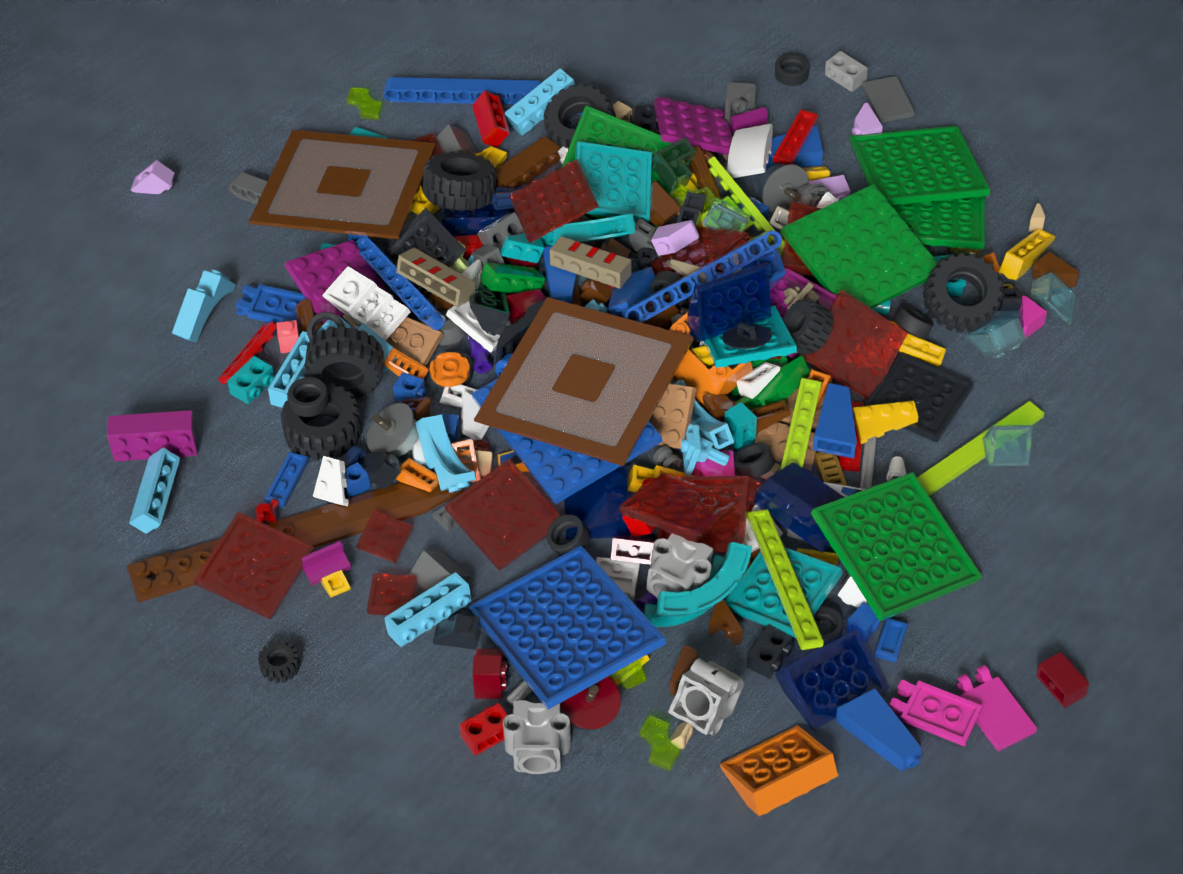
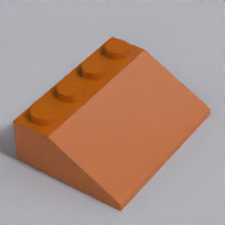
(780, 770)

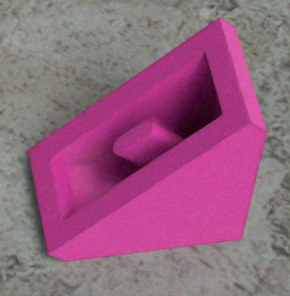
(1031, 316)

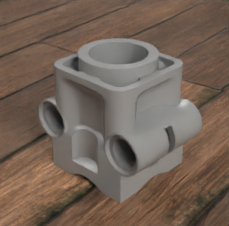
(678, 565)
(706, 696)
(536, 737)

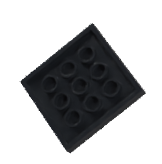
(428, 237)
(934, 391)

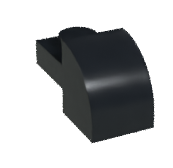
(692, 208)
(1011, 299)

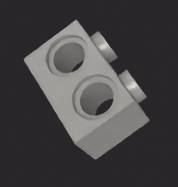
(846, 71)

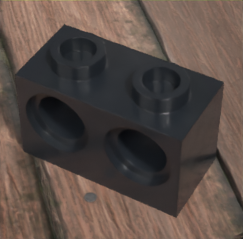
(646, 118)
(766, 649)

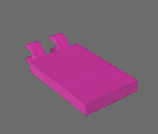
(936, 711)
(1001, 715)

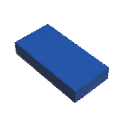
(891, 640)

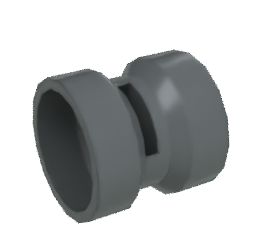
(665, 458)

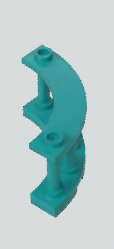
(682, 607)

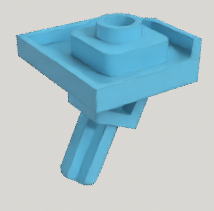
(698, 450)

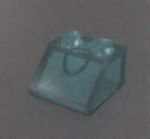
(725, 216)
(997, 337)

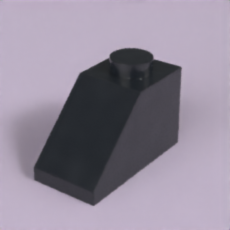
(382, 468)
(458, 631)

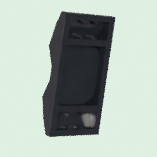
(514, 333)

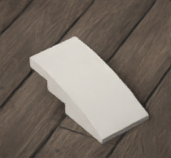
(750, 151)
(366, 303)

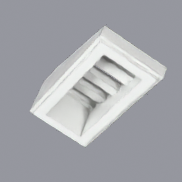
(474, 273)
(757, 379)
(454, 400)

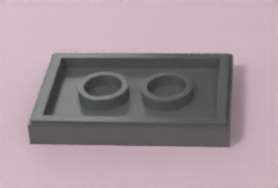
(888, 99)

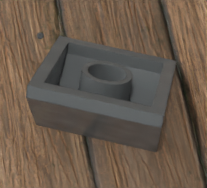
(739, 99)
(455, 140)
(433, 568)

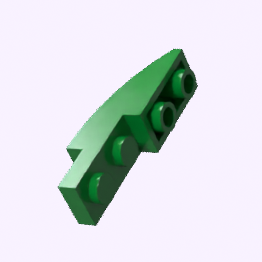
(781, 386)

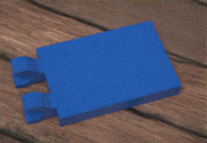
(269, 304)

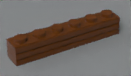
(702, 173)

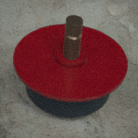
(593, 706)

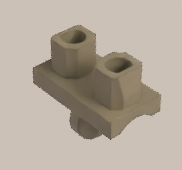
(793, 296)

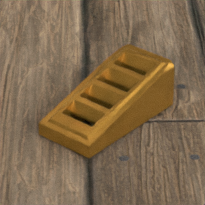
(826, 460)

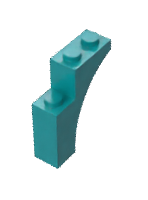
(594, 230)
(520, 248)

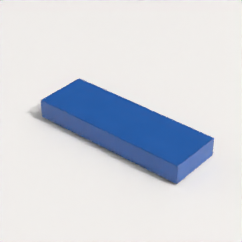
(287, 479)

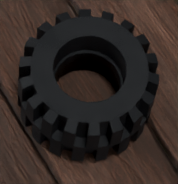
(808, 325)

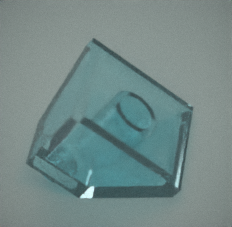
(1054, 296)

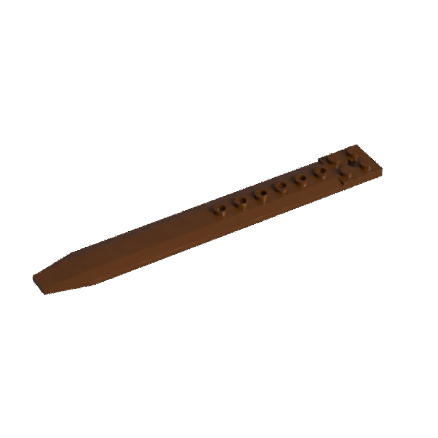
(312, 527)

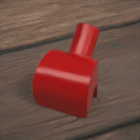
(266, 511)

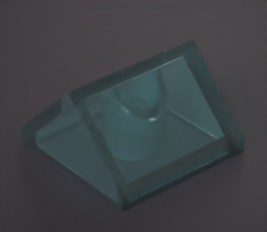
(1008, 445)

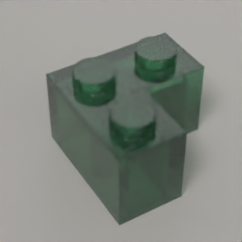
(671, 163)

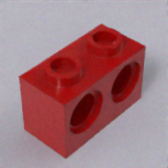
(489, 732)

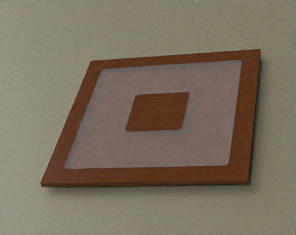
(343, 184)
(584, 380)

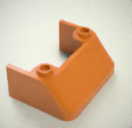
(707, 381)

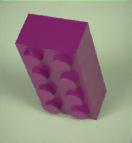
(145, 434)

